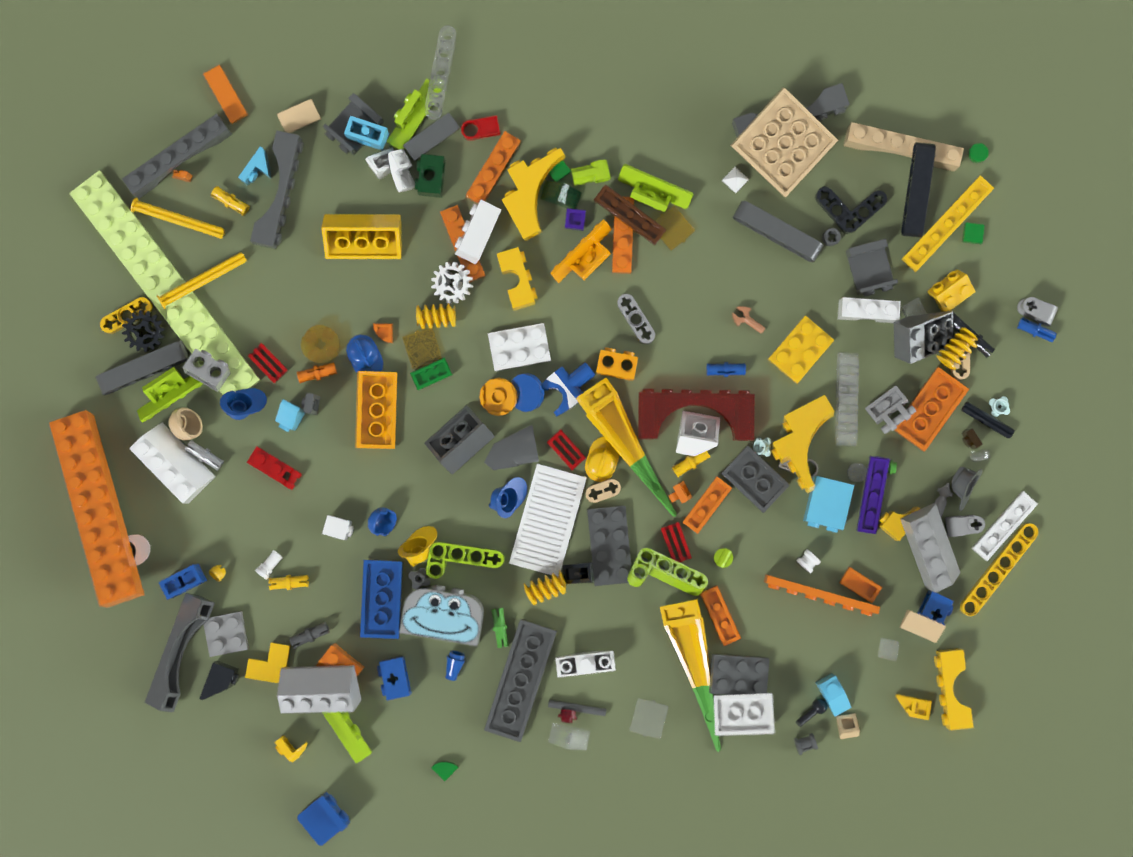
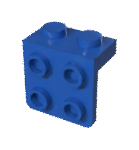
(323, 819)

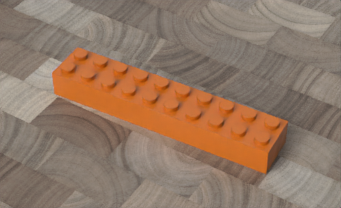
(96, 509)

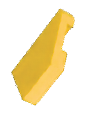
(915, 706)

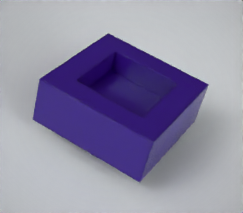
(575, 219)

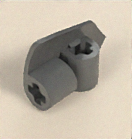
(513, 450)

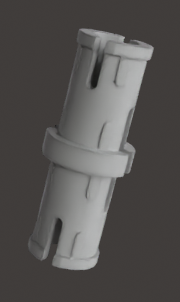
(204, 455)

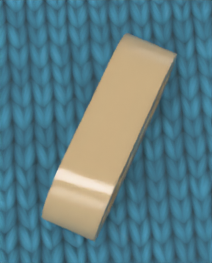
(964, 366)
(600, 486)

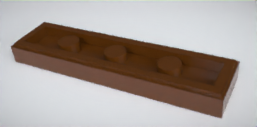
(629, 215)

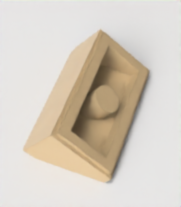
(299, 116)
(922, 626)

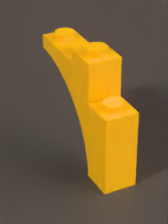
(528, 180)
(802, 427)

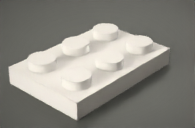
(519, 347)
(744, 714)

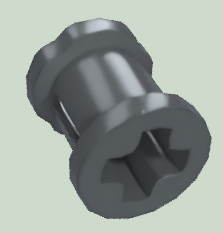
(805, 744)

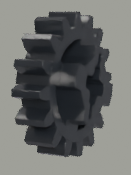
(135, 328)

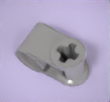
(1040, 311)
(961, 525)

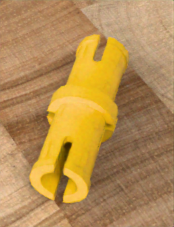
(230, 200)
(690, 463)
(288, 582)

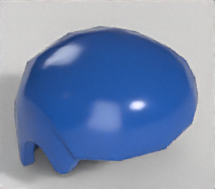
(382, 521)

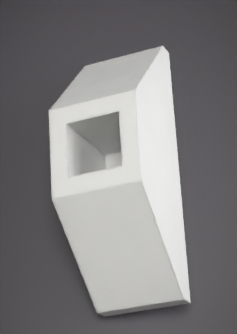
(585, 663)

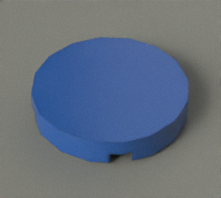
(529, 392)

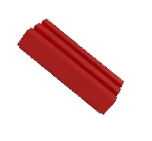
(256, 351)
(577, 462)
(670, 527)

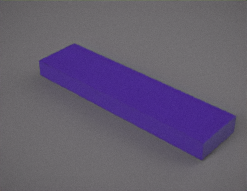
(873, 494)

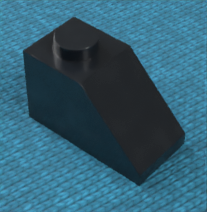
(219, 679)

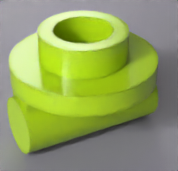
(723, 557)

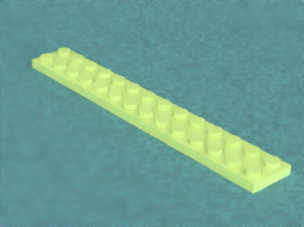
(158, 276)

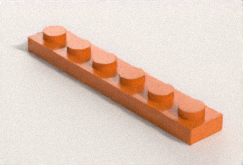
(829, 598)

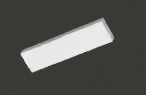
(1004, 526)

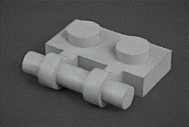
(887, 405)

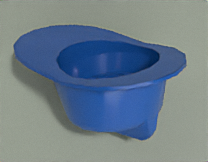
(364, 354)
(243, 402)
(509, 497)

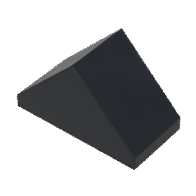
(578, 573)

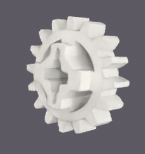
(446, 277)

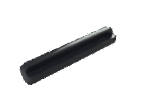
(988, 420)

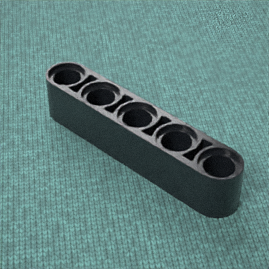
(918, 189)

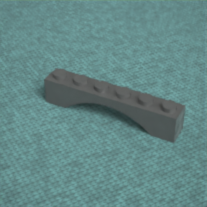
(830, 101)
(154, 170)
(267, 229)
(165, 686)

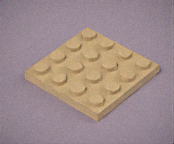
(784, 142)

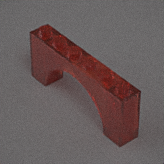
(734, 408)

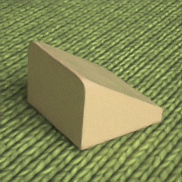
(848, 726)

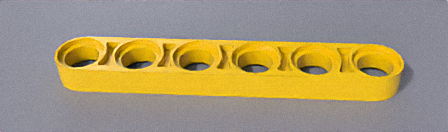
(1001, 571)

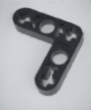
(846, 214)

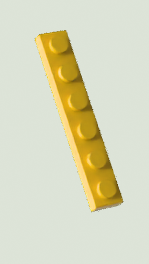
(947, 223)

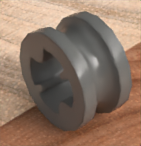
(837, 238)

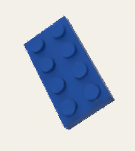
(381, 599)

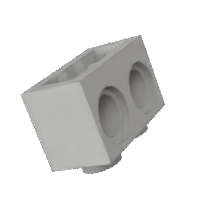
(204, 373)

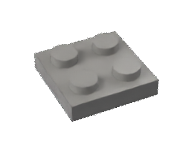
(226, 634)

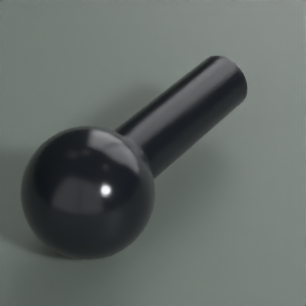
(819, 706)

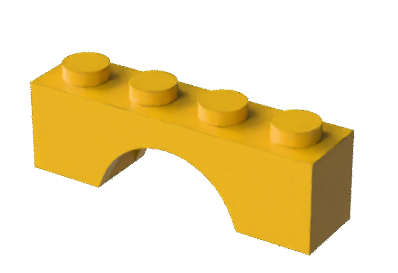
(950, 664)

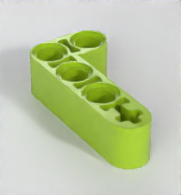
(465, 559)
(669, 575)

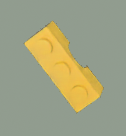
(512, 262)

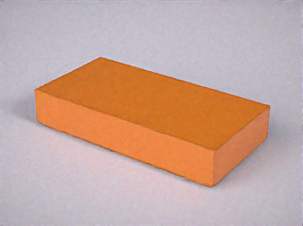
(860, 585)

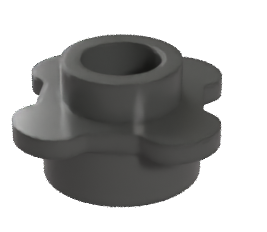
(418, 583)

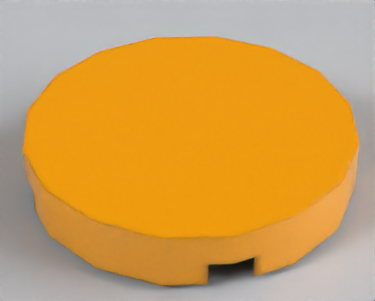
(498, 396)

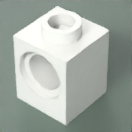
(338, 527)

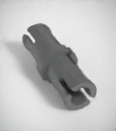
(309, 635)

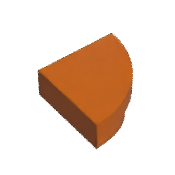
(182, 175)
(384, 332)

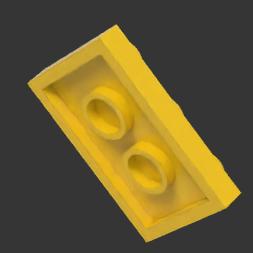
(801, 349)

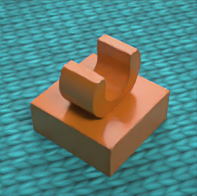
(681, 492)

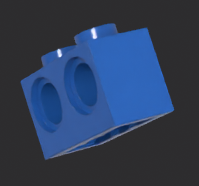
(182, 581)

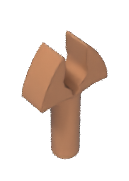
(748, 320)

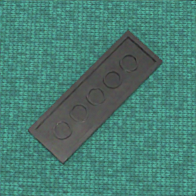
(520, 680)

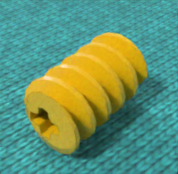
(436, 316)
(957, 348)
(546, 588)

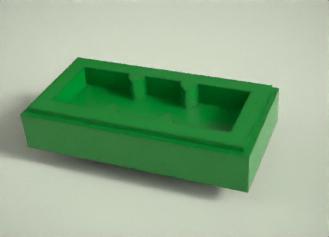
(431, 374)

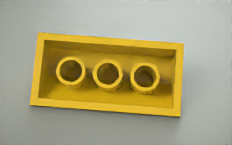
(362, 236)

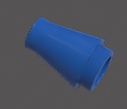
(454, 664)

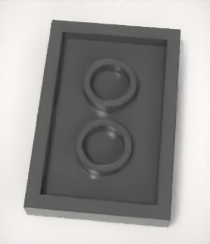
(755, 479)
(738, 675)

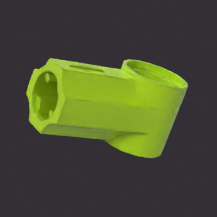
(595, 172)

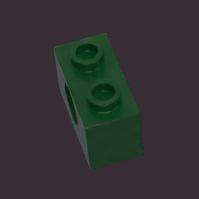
(433, 164)

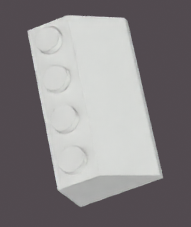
(172, 463)

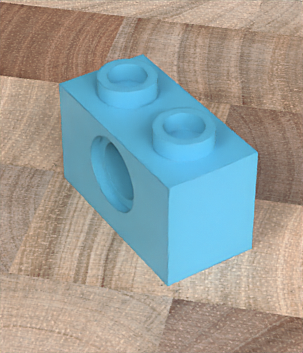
(366, 133)

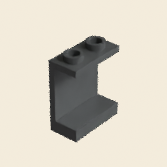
(358, 109)
(870, 268)

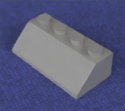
(931, 548)
(318, 689)

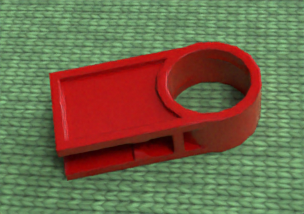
(486, 127)

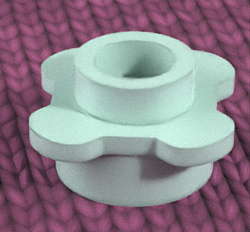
(1003, 401)
(762, 447)

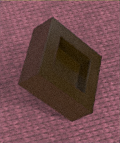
(971, 439)

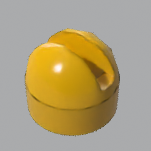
(217, 573)

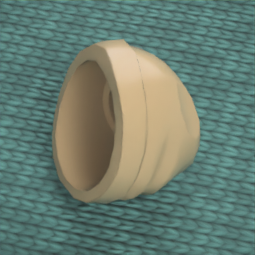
(185, 424)

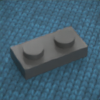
(310, 404)

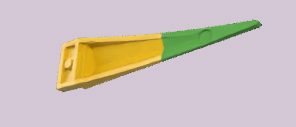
(609, 417)
(688, 637)

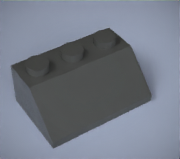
(459, 439)

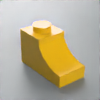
(892, 524)

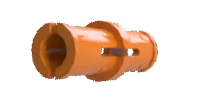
(316, 372)

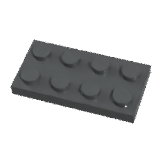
(609, 545)

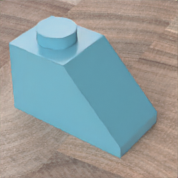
(289, 416)
(833, 694)

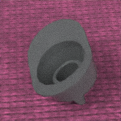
(963, 484)

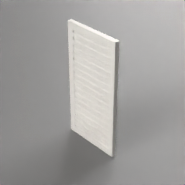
(547, 520)

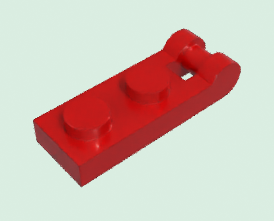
(273, 467)

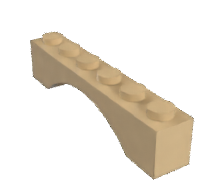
(876, 139)

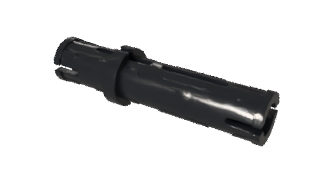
(981, 343)

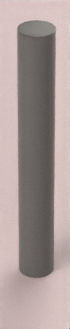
(577, 707)

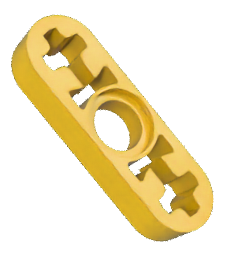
(111, 317)

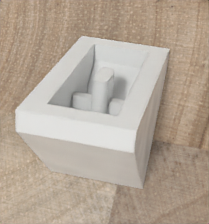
(380, 163)

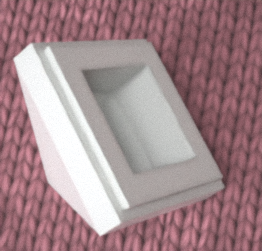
(735, 179)

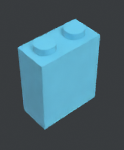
(828, 504)

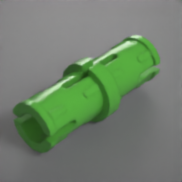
(500, 627)

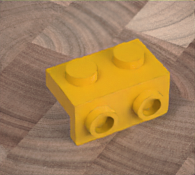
(952, 290)

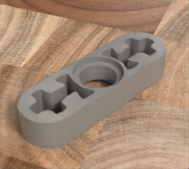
(632, 304)

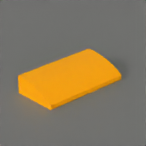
(376, 410)

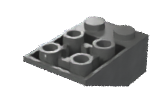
(922, 335)

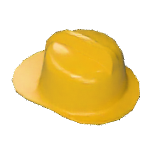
(601, 460)
(417, 546)

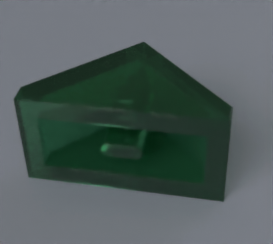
(561, 194)

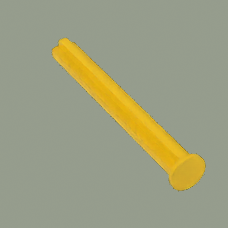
(177, 218)
(201, 279)

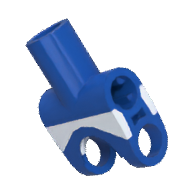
(568, 385)

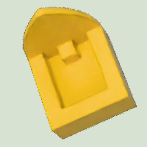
(285, 748)

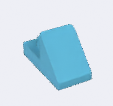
(258, 162)

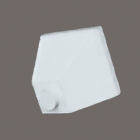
(697, 433)

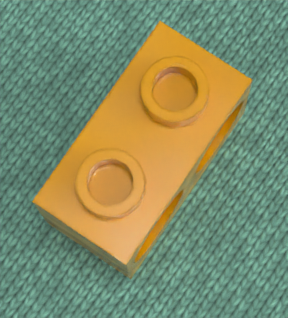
(616, 369)

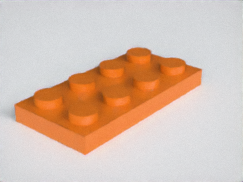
(933, 408)

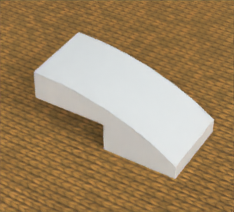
(399, 167)

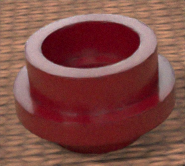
(567, 716)

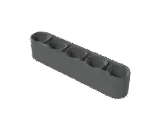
(778, 231)
(142, 368)

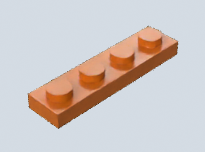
(493, 168)
(454, 224)
(622, 245)

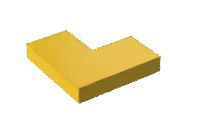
(270, 669)

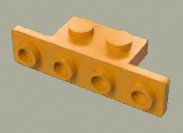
(585, 255)

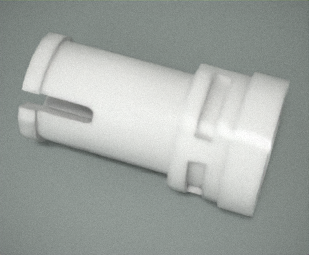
(266, 568)

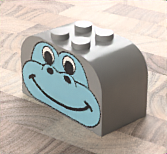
(443, 615)

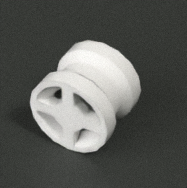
(808, 561)

